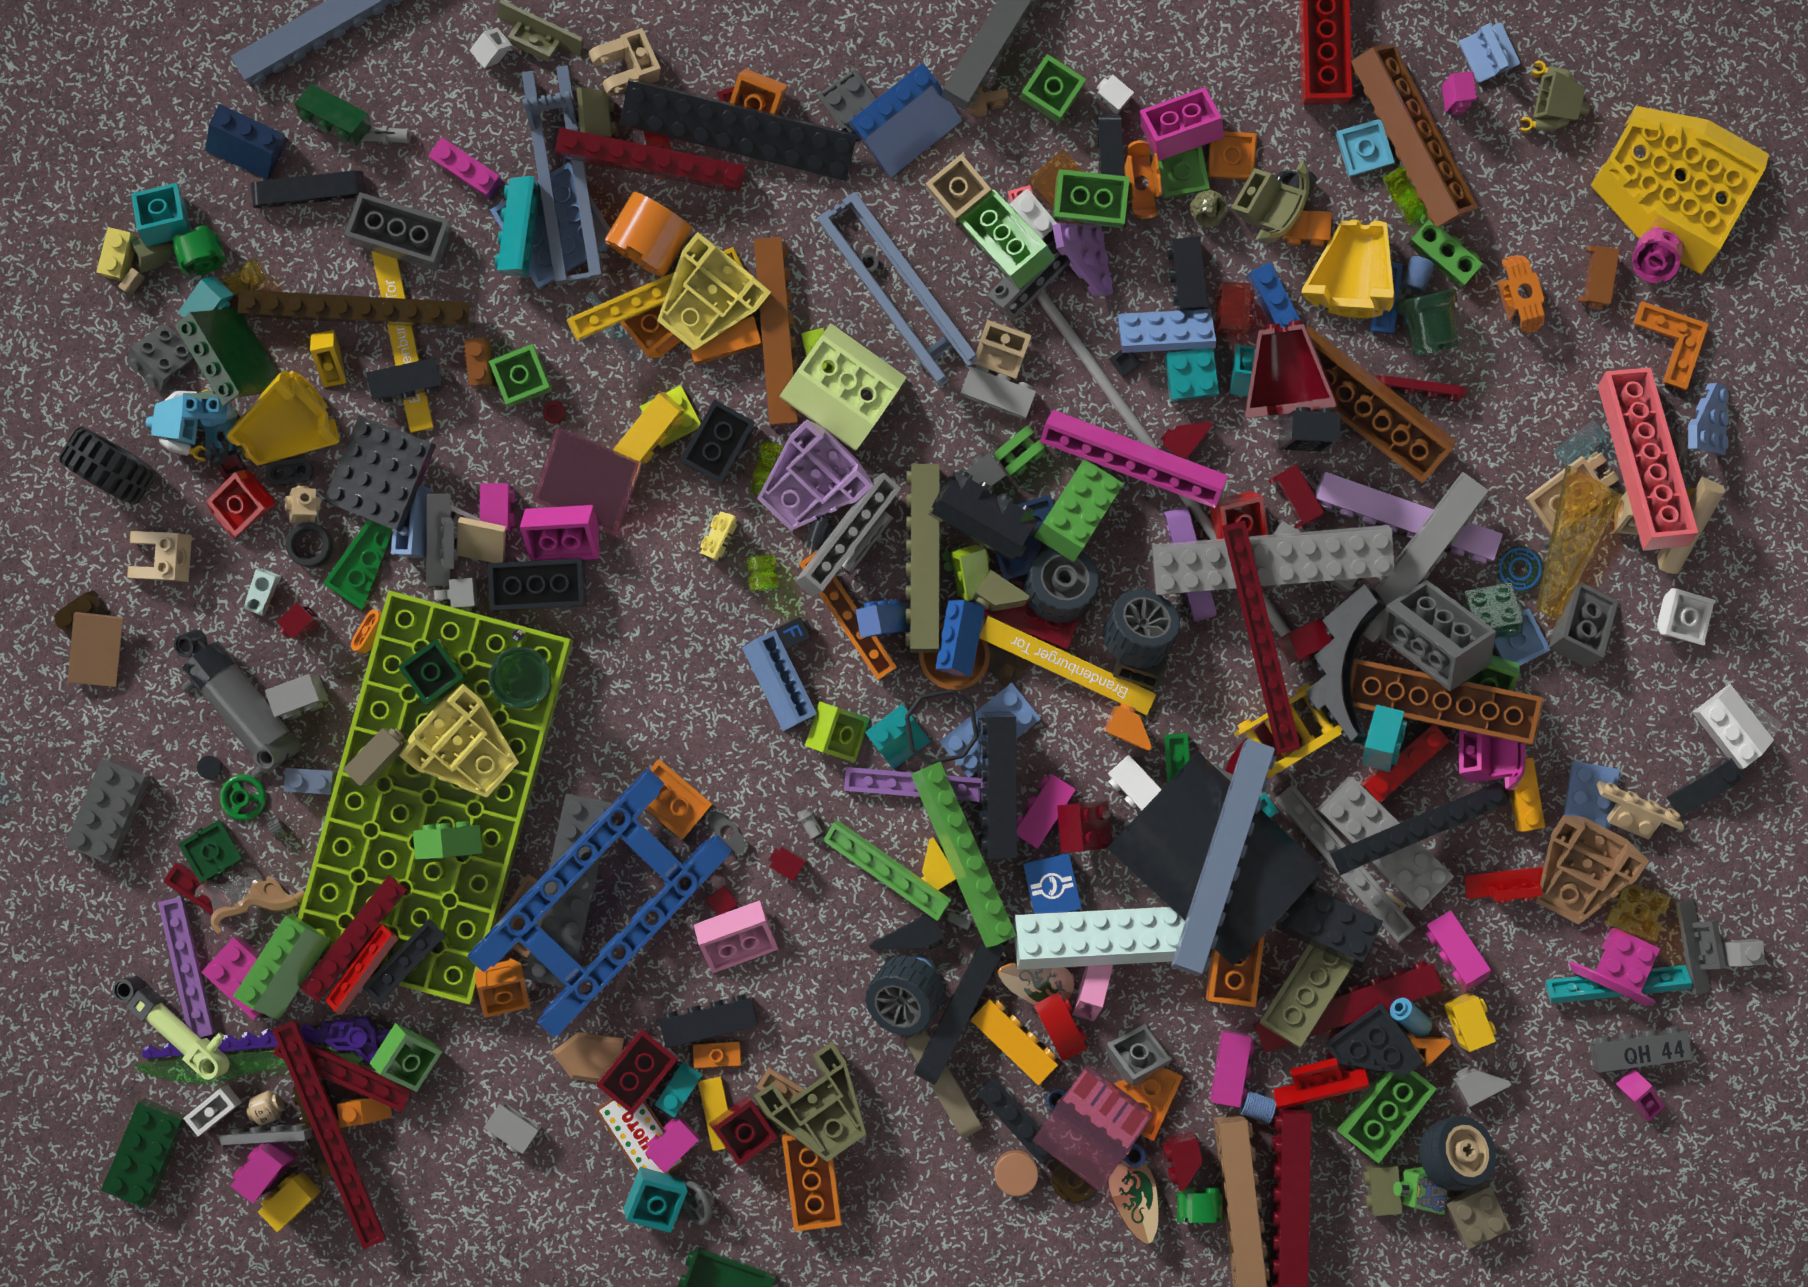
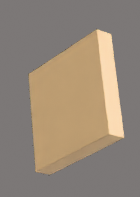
(481, 540)

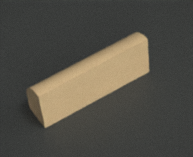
(1703, 503)

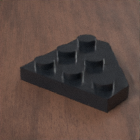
(1376, 1044)

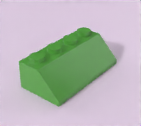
(282, 967)

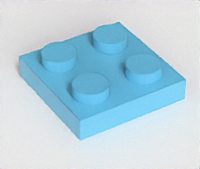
(1364, 148)

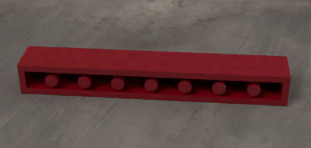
(649, 160)
(1358, 1000)

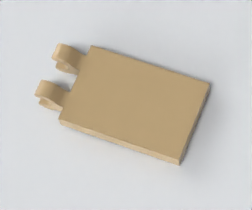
(1546, 498)

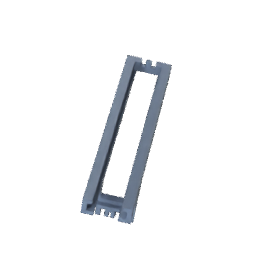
(566, 101)
(951, 335)

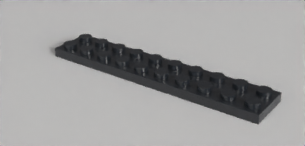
(737, 129)

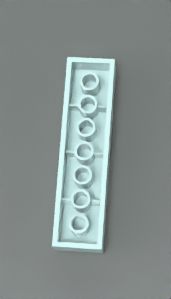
(1096, 937)

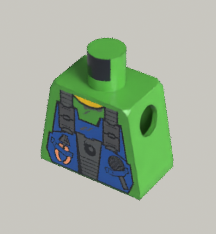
(1420, 1192)

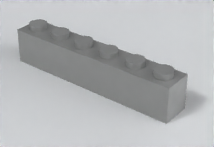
(847, 535)

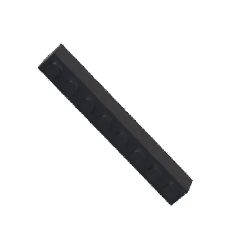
(1419, 828)

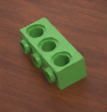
(1447, 265)

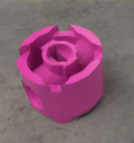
(1657, 255)

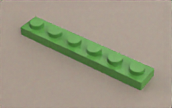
(887, 870)

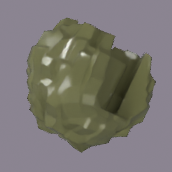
(1208, 208)

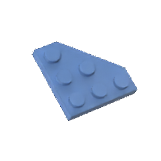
(1708, 430)

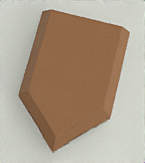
(588, 1055)

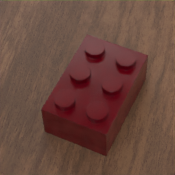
(636, 1071)

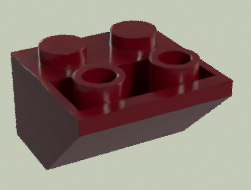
(1184, 1156)

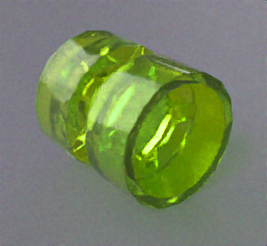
(762, 572)

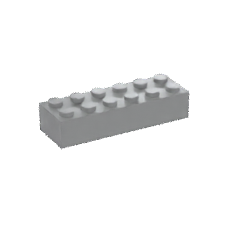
(1409, 870)

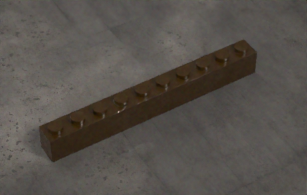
(357, 309)

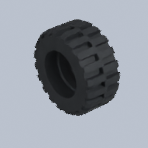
(107, 465)

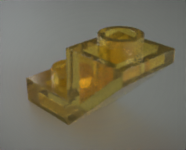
(246, 278)

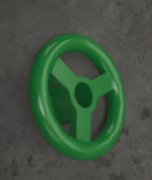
(234, 797)

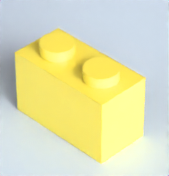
(116, 254)

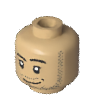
(265, 1108)

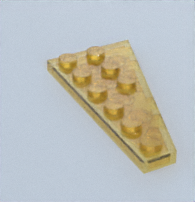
(1578, 526)

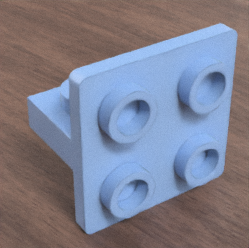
(1489, 52)

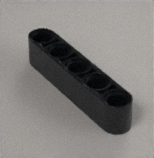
(1111, 146)
(307, 188)

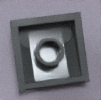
(1137, 1055)

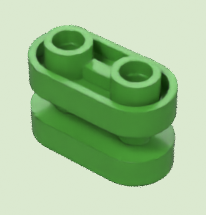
(1017, 465)

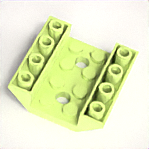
(835, 397)

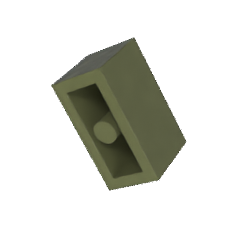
(1380, 1183)

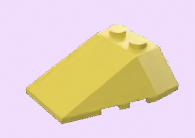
(708, 294)
(461, 744)

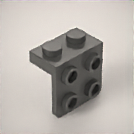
(159, 357)

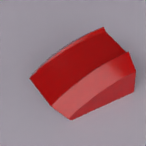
(240, 502)

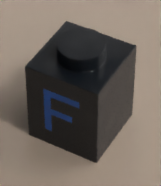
(794, 633)

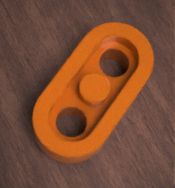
(366, 633)

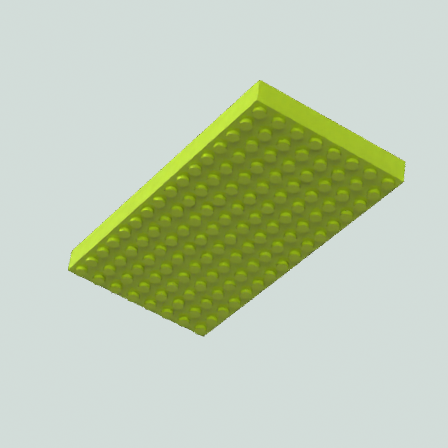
(373, 825)

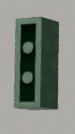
(333, 115)

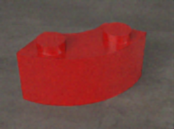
(1060, 1026)

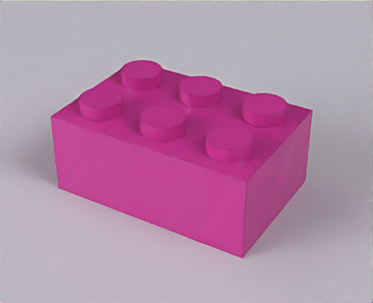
(1181, 123)
(230, 969)
(264, 1170)

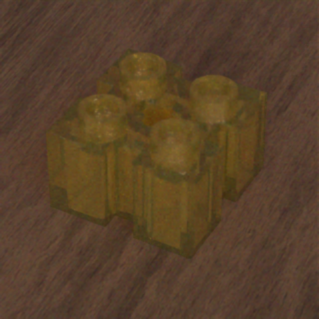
(1644, 923)

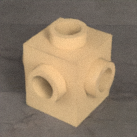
(302, 504)

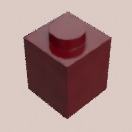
(786, 862)

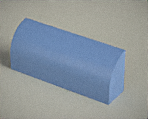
(779, 680)

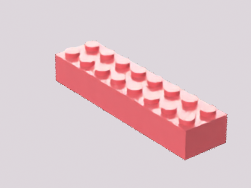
(1647, 459)

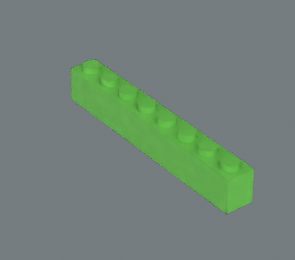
(963, 855)

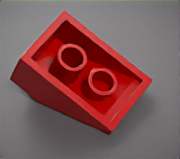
(1237, 508)

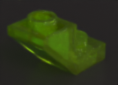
(1404, 195)
(766, 460)

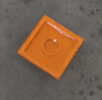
(1232, 156)

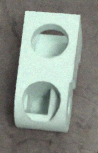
(261, 591)

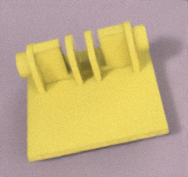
(721, 526)

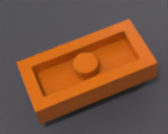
(717, 1054)

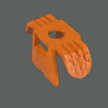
(1139, 165)
(1529, 309)

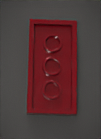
(1027, 621)

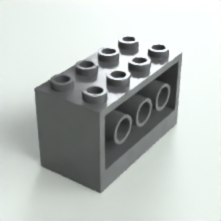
(1438, 635)

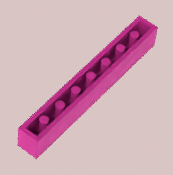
(1134, 458)

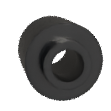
(819, 532)

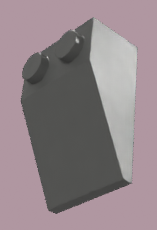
(1584, 626)

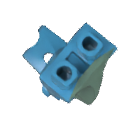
(212, 416)

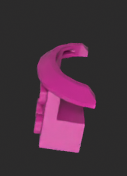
(1491, 759)
(1622, 965)

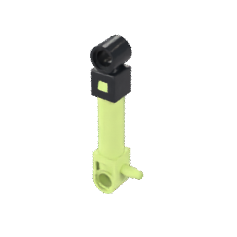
(150, 1007)

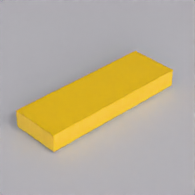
(714, 1105)

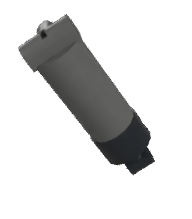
(236, 701)

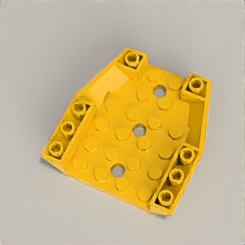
(1649, 195)

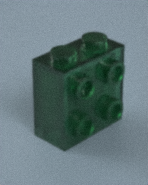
(1497, 608)

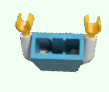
(172, 430)

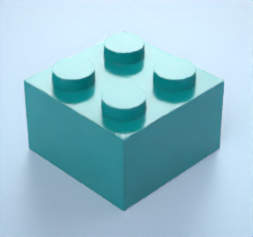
(160, 214)
(1191, 374)
(1384, 738)
(655, 1199)

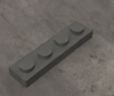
(258, 1134)

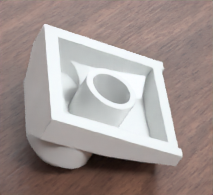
(1685, 616)

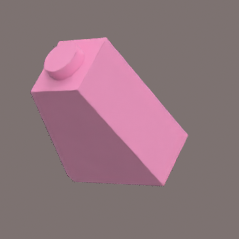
(1092, 991)

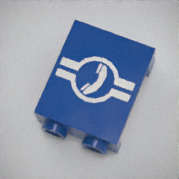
(1052, 884)

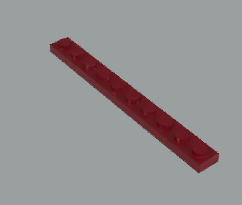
(1260, 637)
(329, 1134)

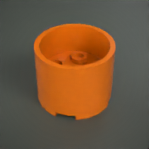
(648, 234)

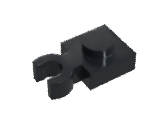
(226, 460)

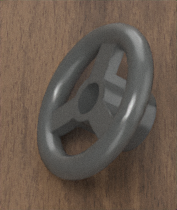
(700, 1201)

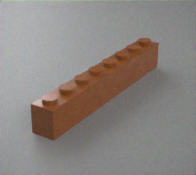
(776, 328)

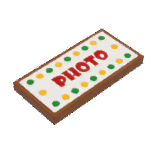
(634, 1132)

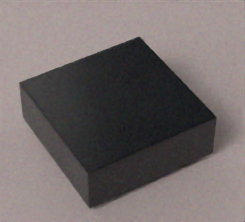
(1124, 362)

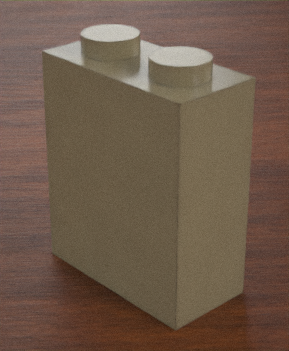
(376, 756)

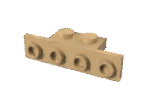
(1635, 813)

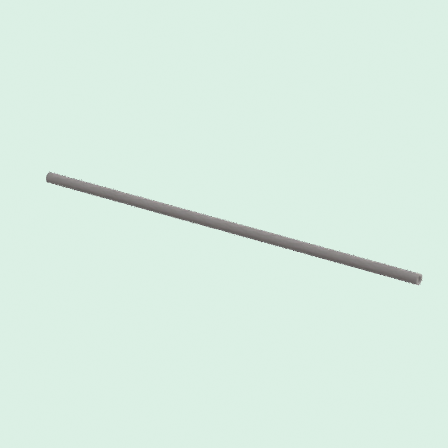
(1138, 430)

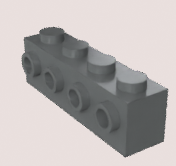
(1013, 301)

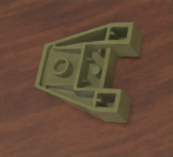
(822, 1115)

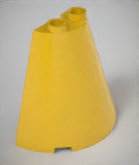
(1354, 272)
(284, 421)

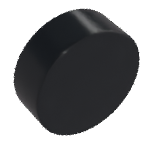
(209, 767)

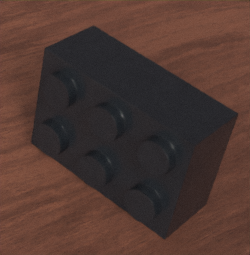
(718, 442)

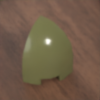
(151, 256)

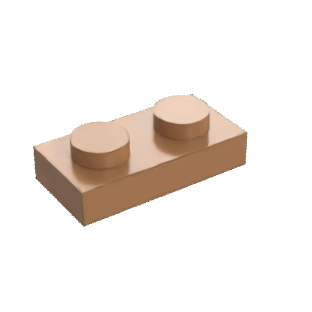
(785, 1085)

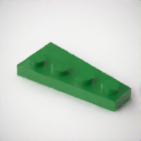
(359, 564)

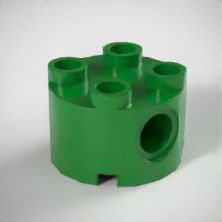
(199, 251)
(1200, 1206)

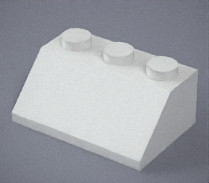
(1733, 727)

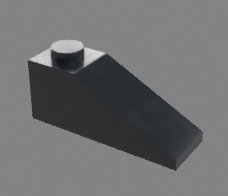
(1705, 786)
(914, 935)

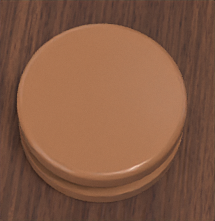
(1016, 1173)

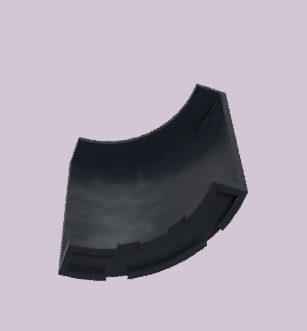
(1171, 842)

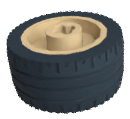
(1457, 1153)

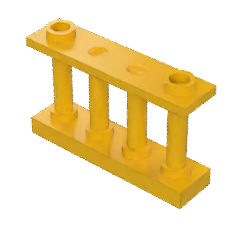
(1309, 742)

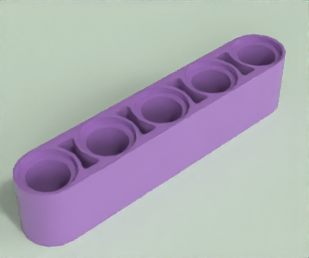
(1181, 530)

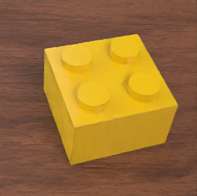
(1470, 1022)
(284, 1205)

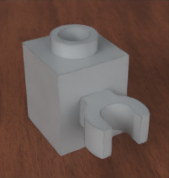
(461, 594)

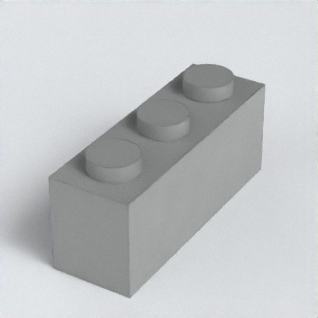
(998, 392)

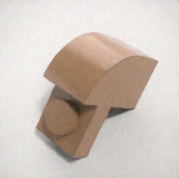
(994, 99)

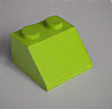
(837, 732)

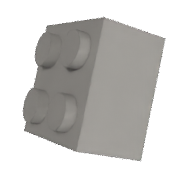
(296, 696)

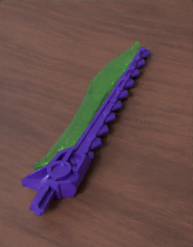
(341, 1034)

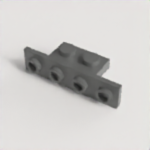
(439, 539)
(1701, 946)

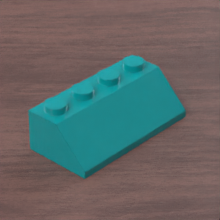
(518, 226)

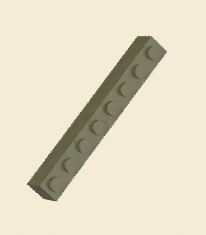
(924, 560)

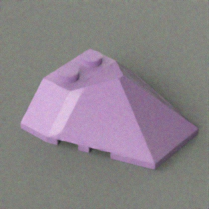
(812, 477)

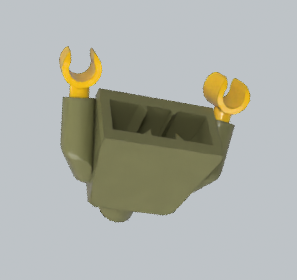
(1557, 101)

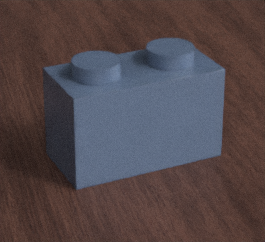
(309, 780)

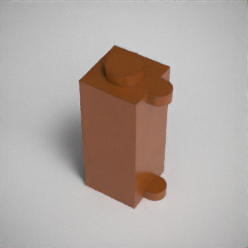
(1600, 277)

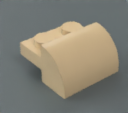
(1002, 349)

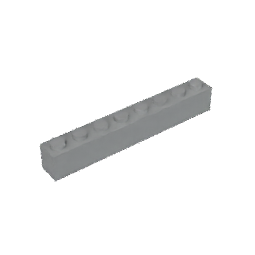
(1428, 544)

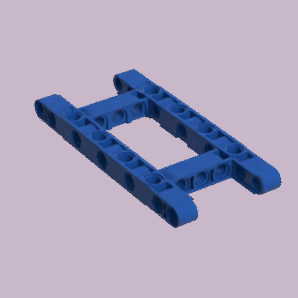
(568, 871)

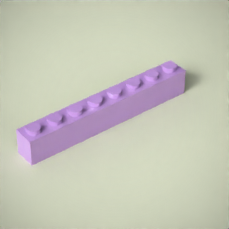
(1400, 515)

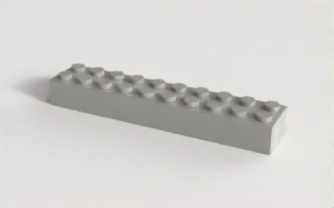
(1278, 559)

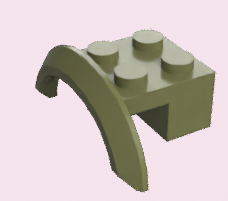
(1271, 203)

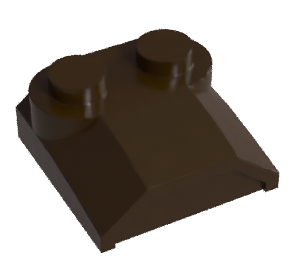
(84, 603)

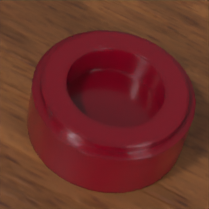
(554, 412)

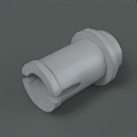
(809, 823)

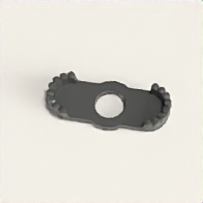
(716, 820)

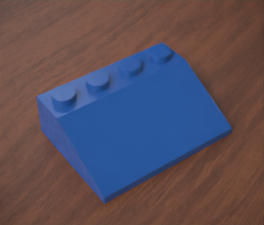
(905, 120)

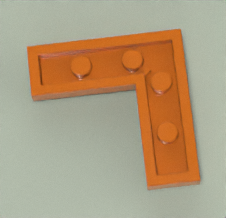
(1688, 335)

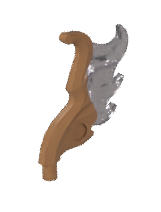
(244, 892)

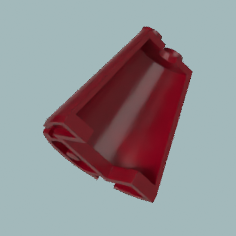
(1287, 373)

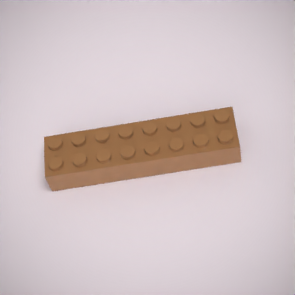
(1241, 1201)

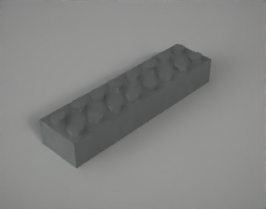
(568, 916)

